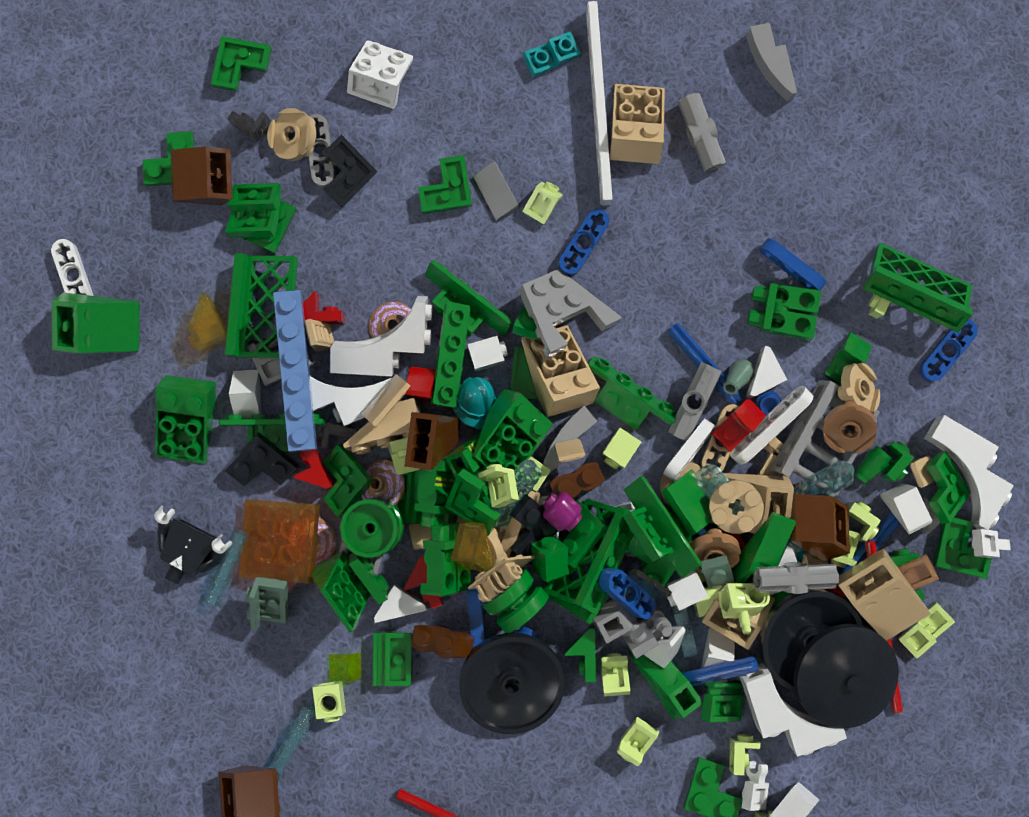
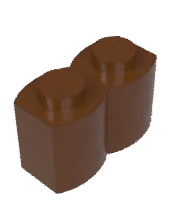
(583, 479)
(442, 641)

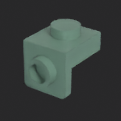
(717, 571)

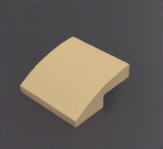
(386, 400)

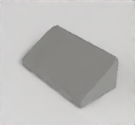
(495, 191)

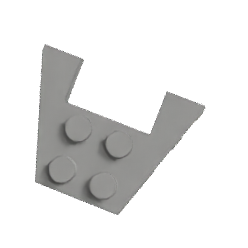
(556, 299)

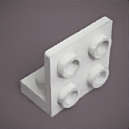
(378, 73)

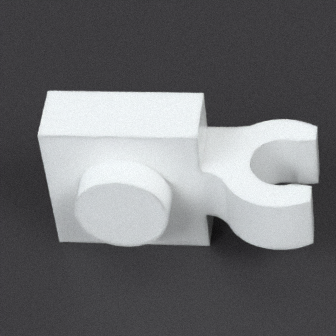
(987, 543)
(756, 789)

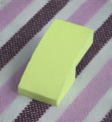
(923, 634)

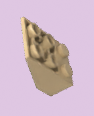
(637, 124)
(562, 379)
(392, 428)
(774, 491)
(882, 595)

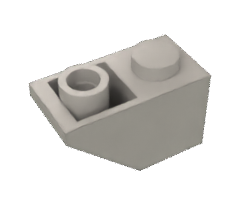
(613, 619)

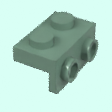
(267, 601)

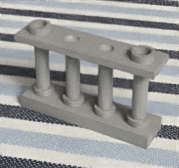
(800, 436)

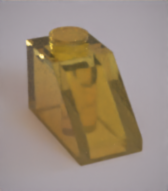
(206, 326)

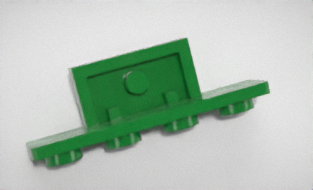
(459, 292)
(450, 354)
(626, 398)
(271, 429)
(657, 529)

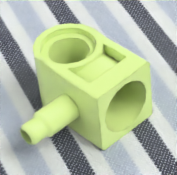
(737, 603)

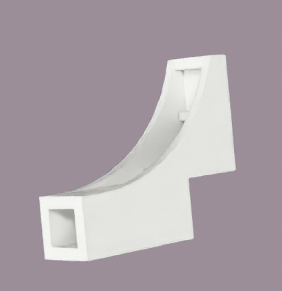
(378, 354)
(348, 401)
(972, 457)
(774, 716)

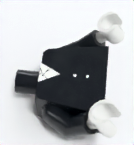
(187, 546)

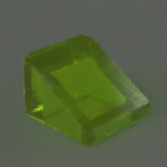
(345, 666)

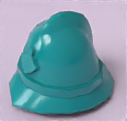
(474, 402)

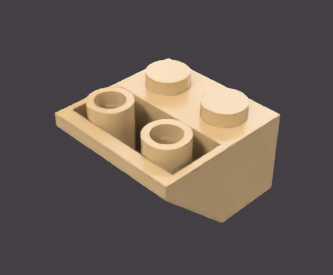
(731, 627)

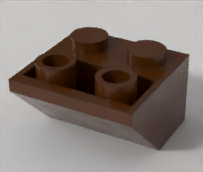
(201, 175)
(820, 526)
(249, 792)

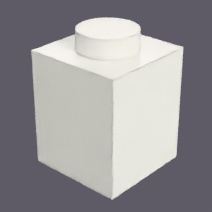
(487, 353)
(686, 591)

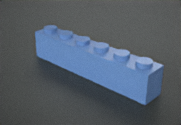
(295, 371)

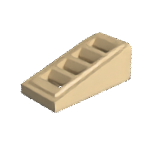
(319, 335)

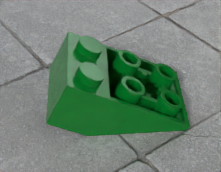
(95, 324)
(184, 418)
(510, 431)
(341, 588)

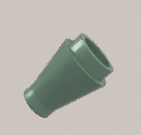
(739, 375)

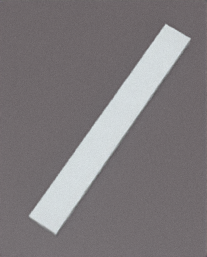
(599, 103)

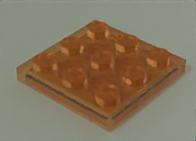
(279, 540)

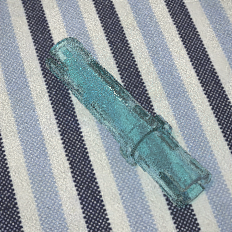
(223, 574)
(296, 733)

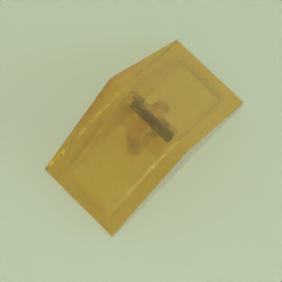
(472, 547)

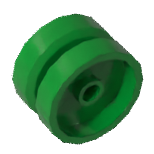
(358, 534)
(517, 603)

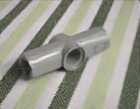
(701, 132)
(703, 386)
(795, 577)

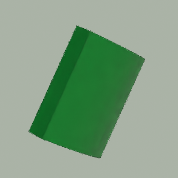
(254, 210)
(689, 502)

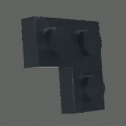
(353, 168)
(263, 456)
(530, 515)

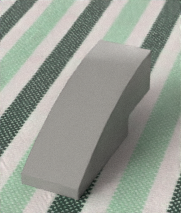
(772, 60)
(572, 430)

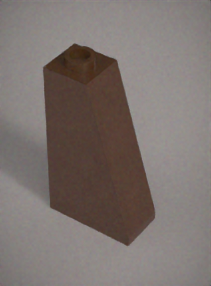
(430, 439)

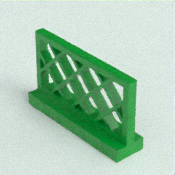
(923, 299)
(242, 301)
(608, 555)

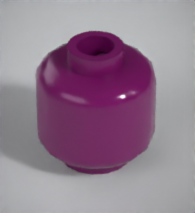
(562, 511)

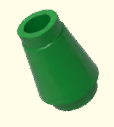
(872, 464)

